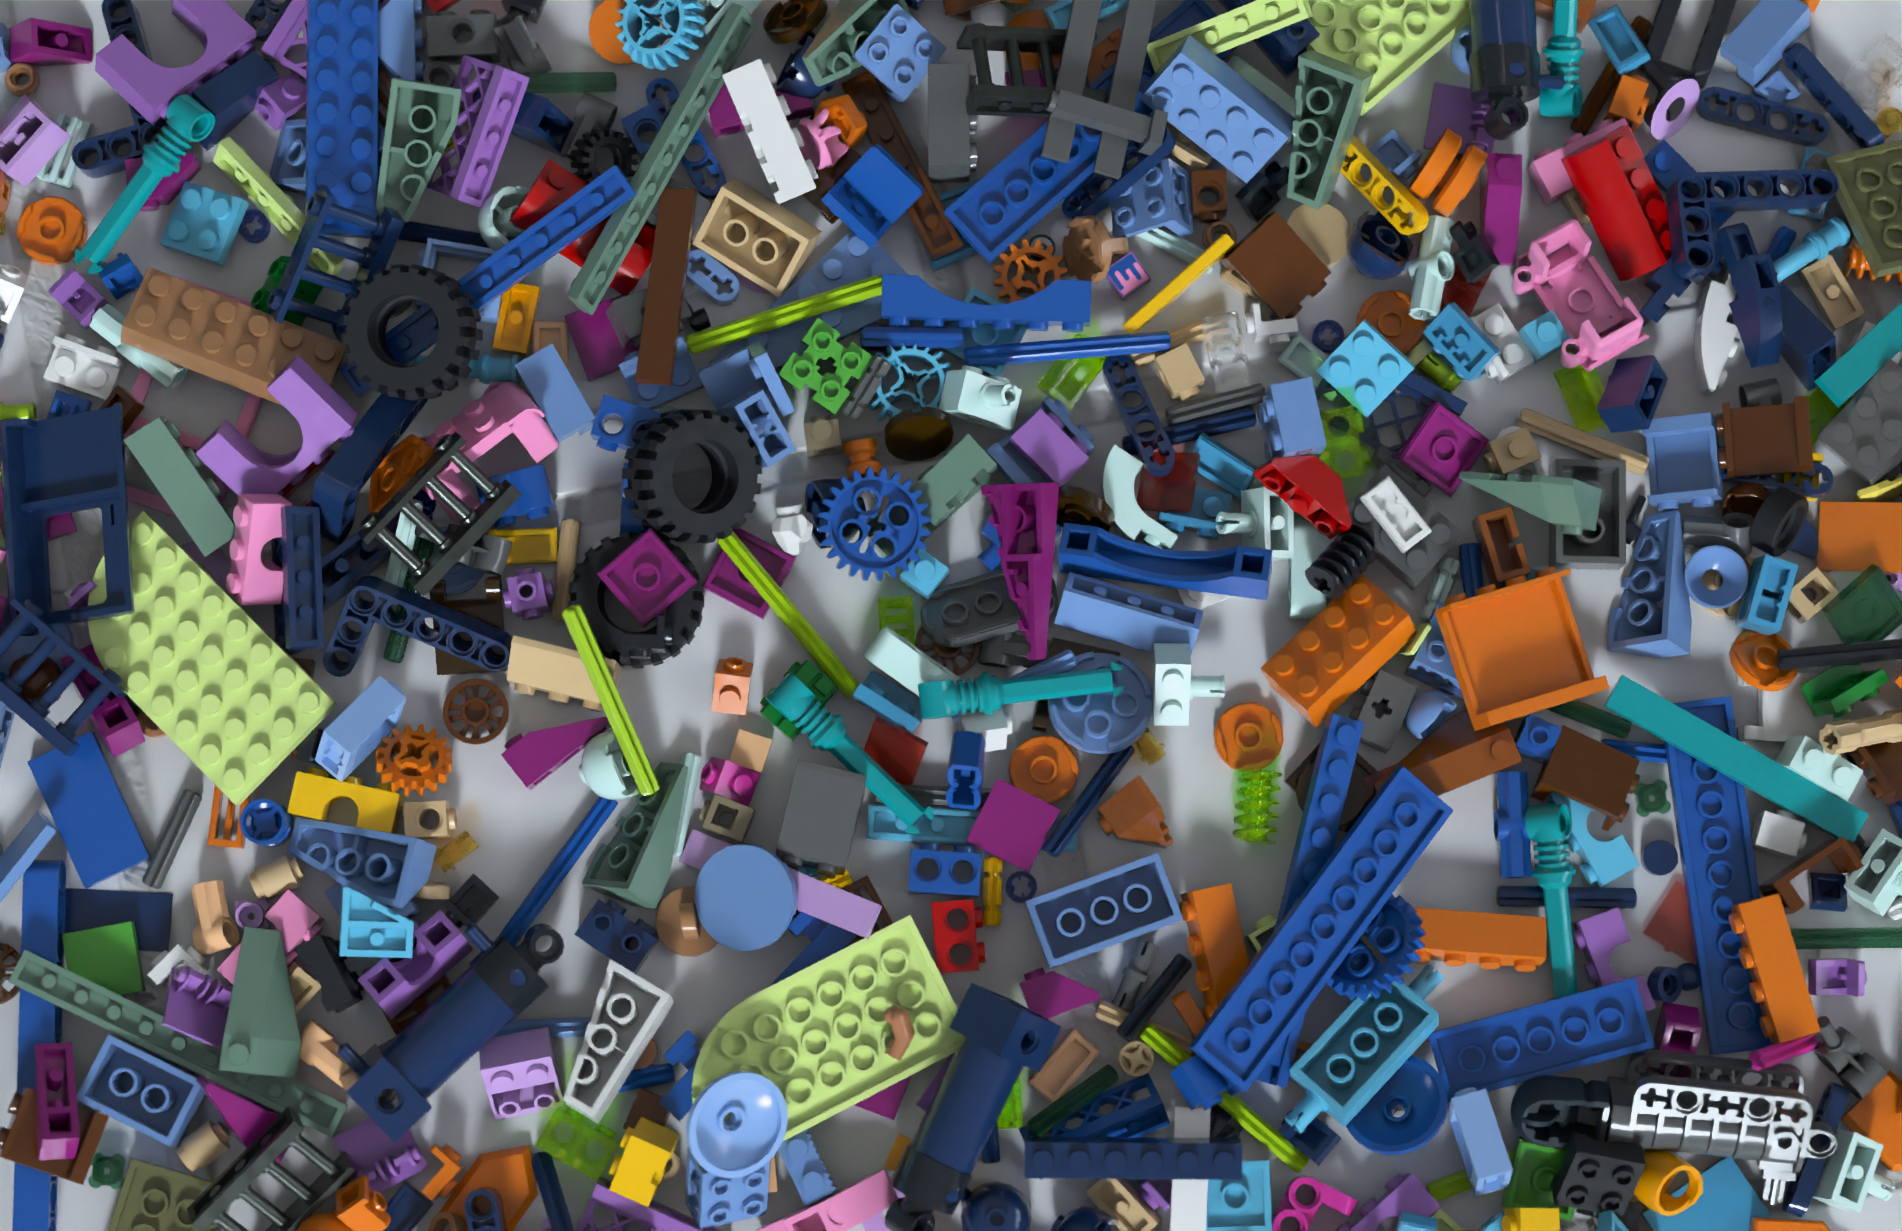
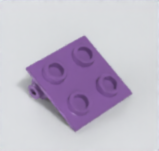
(1456, 110)
(197, 1005)
(379, 1156)

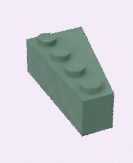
(1326, 115)
(183, 484)
(944, 488)

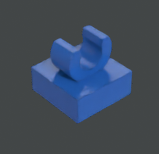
(121, 276)
(67, 404)

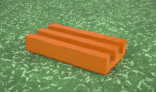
(215, 820)

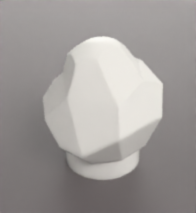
(792, 527)

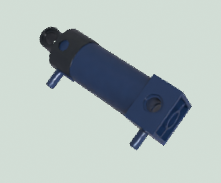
(1505, 63)
(448, 1030)
(994, 1048)

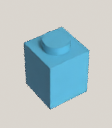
(1544, 336)
(925, 574)

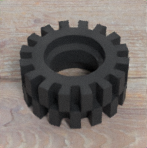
(592, 143)

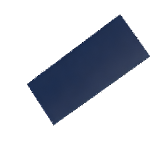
(101, 908)

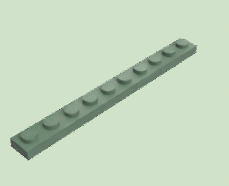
(662, 159)
(146, 1029)

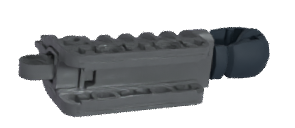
(1683, 1113)

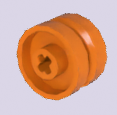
(1451, 174)

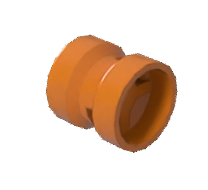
(861, 455)

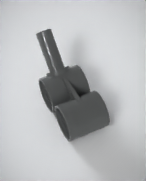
(487, 554)
(1842, 1057)

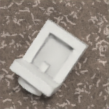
(1275, 331)
(177, 957)

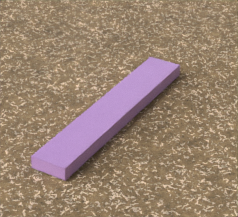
(813, 895)

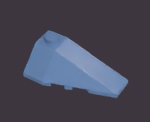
(1654, 606)
(369, 861)

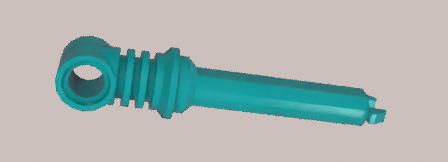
(1563, 52)
(161, 158)
(989, 693)
(829, 734)
(1549, 828)

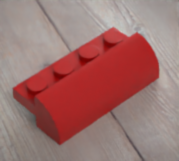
(553, 188)
(1621, 202)

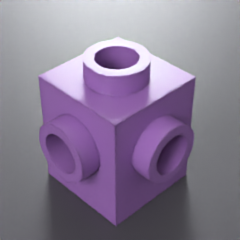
(537, 603)

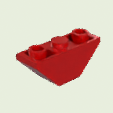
(1309, 490)

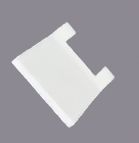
(1783, 714)

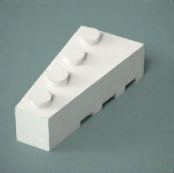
(769, 131)
(617, 1035)

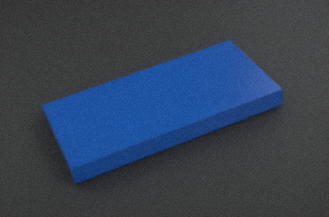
(89, 811)

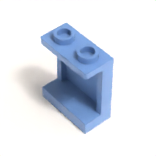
(1683, 461)
(1014, 465)

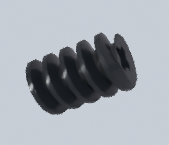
(1342, 562)

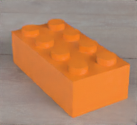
(1339, 650)

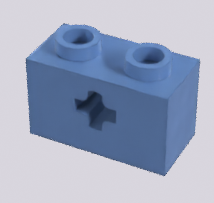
(763, 425)

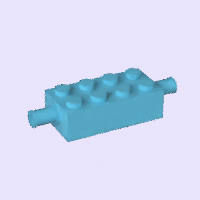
(1363, 1050)

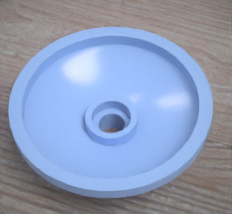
(748, 1135)

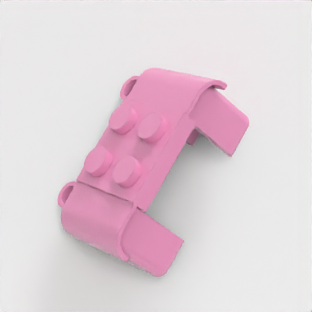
(1580, 295)
(486, 422)

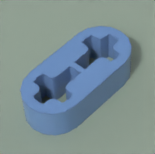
(715, 271)

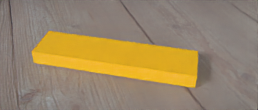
(1179, 284)

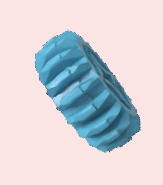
(643, 34)
(922, 377)

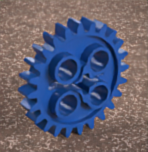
(844, 510)
(1396, 936)

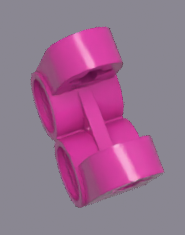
(1305, 1212)

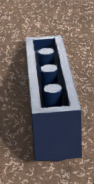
(351, 562)

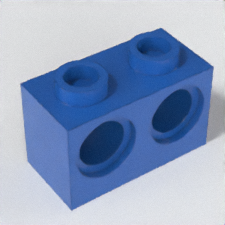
(633, 420)
(944, 881)

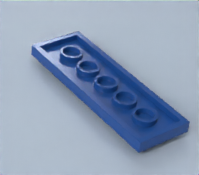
(1543, 1038)

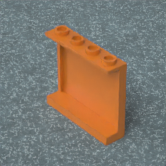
(1517, 648)

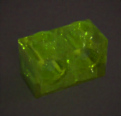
(1348, 442)
(574, 1151)

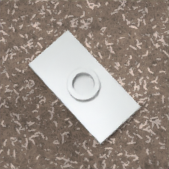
(1395, 514)

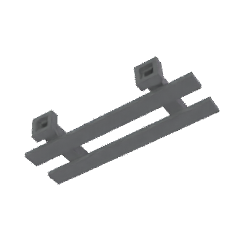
(1117, 116)

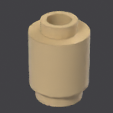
(276, 877)
(204, 1145)

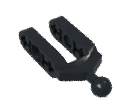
(1665, 75)

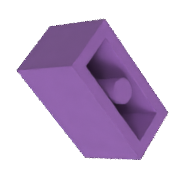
(1049, 448)

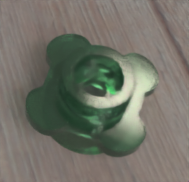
(1644, 805)
(116, 1166)

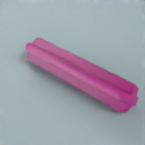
(1782, 1051)

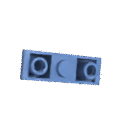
(401, 38)

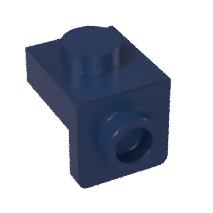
(1314, 1141)

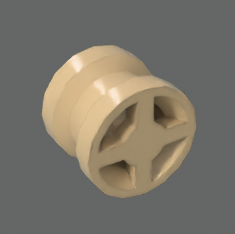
(1140, 1060)

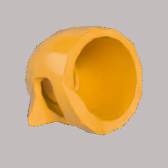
(1657, 1175)

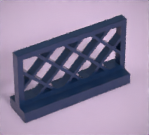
(1413, 386)
(298, 552)

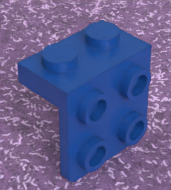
(873, 195)

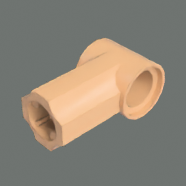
(215, 926)
(321, 1050)

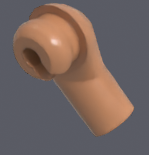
(902, 1029)

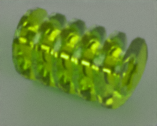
(1256, 806)

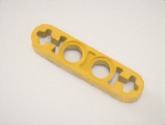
(1374, 189)

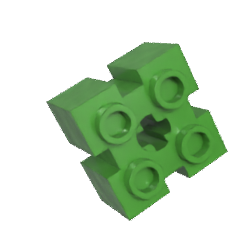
(821, 344)

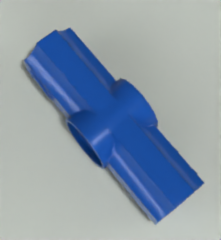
(1510, 824)

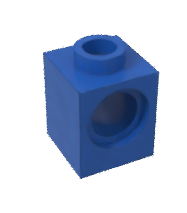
(639, 122)
(1536, 738)

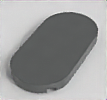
(973, 610)

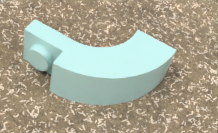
(1118, 493)

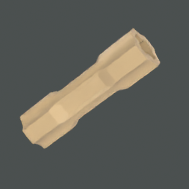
(1850, 734)

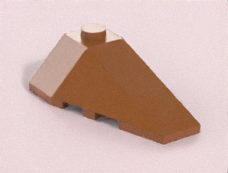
(1459, 755)
(1135, 816)

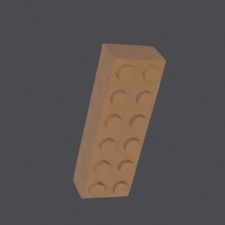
(221, 335)

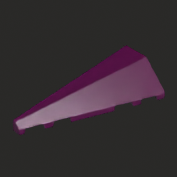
(1027, 531)

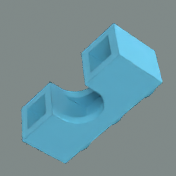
(1600, 859)

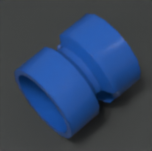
(266, 823)

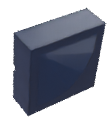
(1827, 892)

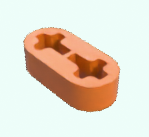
(1188, 1012)

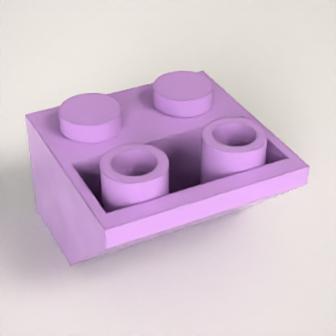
(28, 140)
(521, 1073)

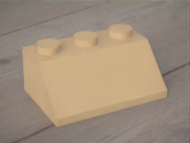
(756, 237)
(554, 671)

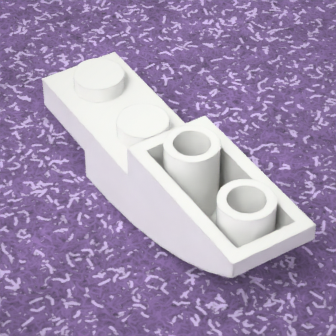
(1713, 335)

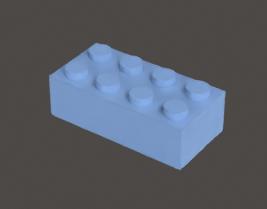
(1218, 109)
(1103, 911)

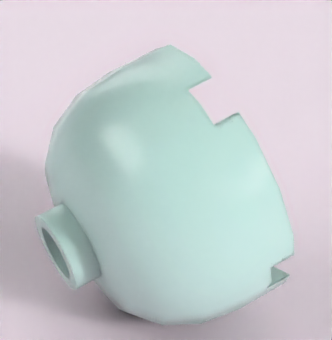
(495, 216)
(606, 768)

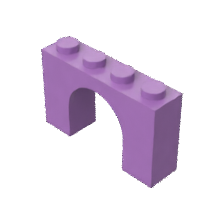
(153, 86)
(322, 418)

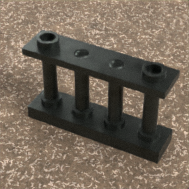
(1018, 98)
(473, 521)
(261, 1158)

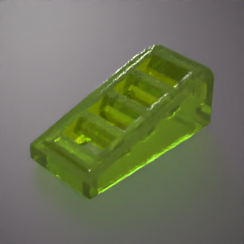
(898, 603)

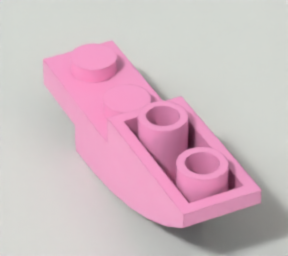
(841, 1208)

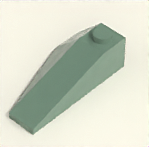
(841, 35)
(416, 134)
(1554, 499)
(641, 853)
(261, 1016)

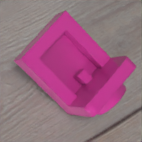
(729, 780)

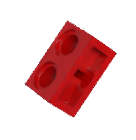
(946, 937)

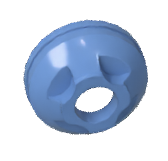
(1729, 567)

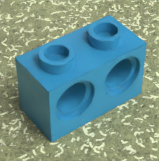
(1766, 595)

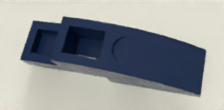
(1667, 282)
(1759, 302)

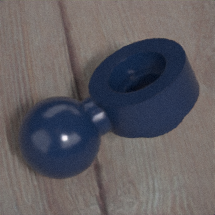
(1667, 982)

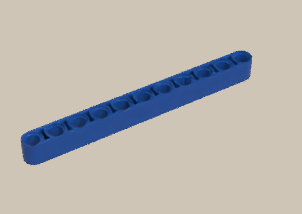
(38, 1024)

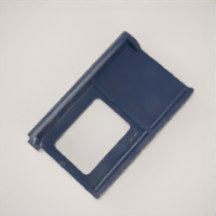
(60, 470)

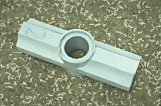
(1431, 269)
(108, 323)

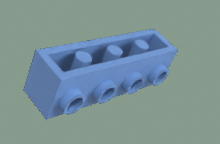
(1125, 614)

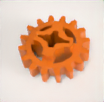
(1019, 258)
(414, 760)

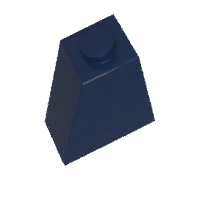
(234, 94)
(539, 122)
(1806, 341)

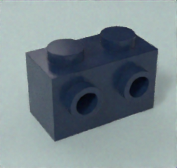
(1632, 394)
(617, 936)

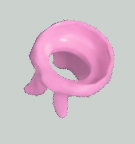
(821, 144)

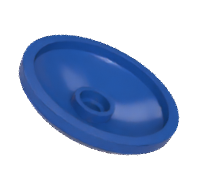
(1418, 1092)

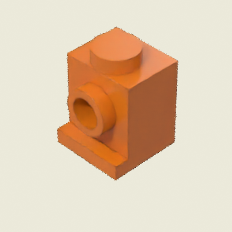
(1628, 101)
(362, 1207)

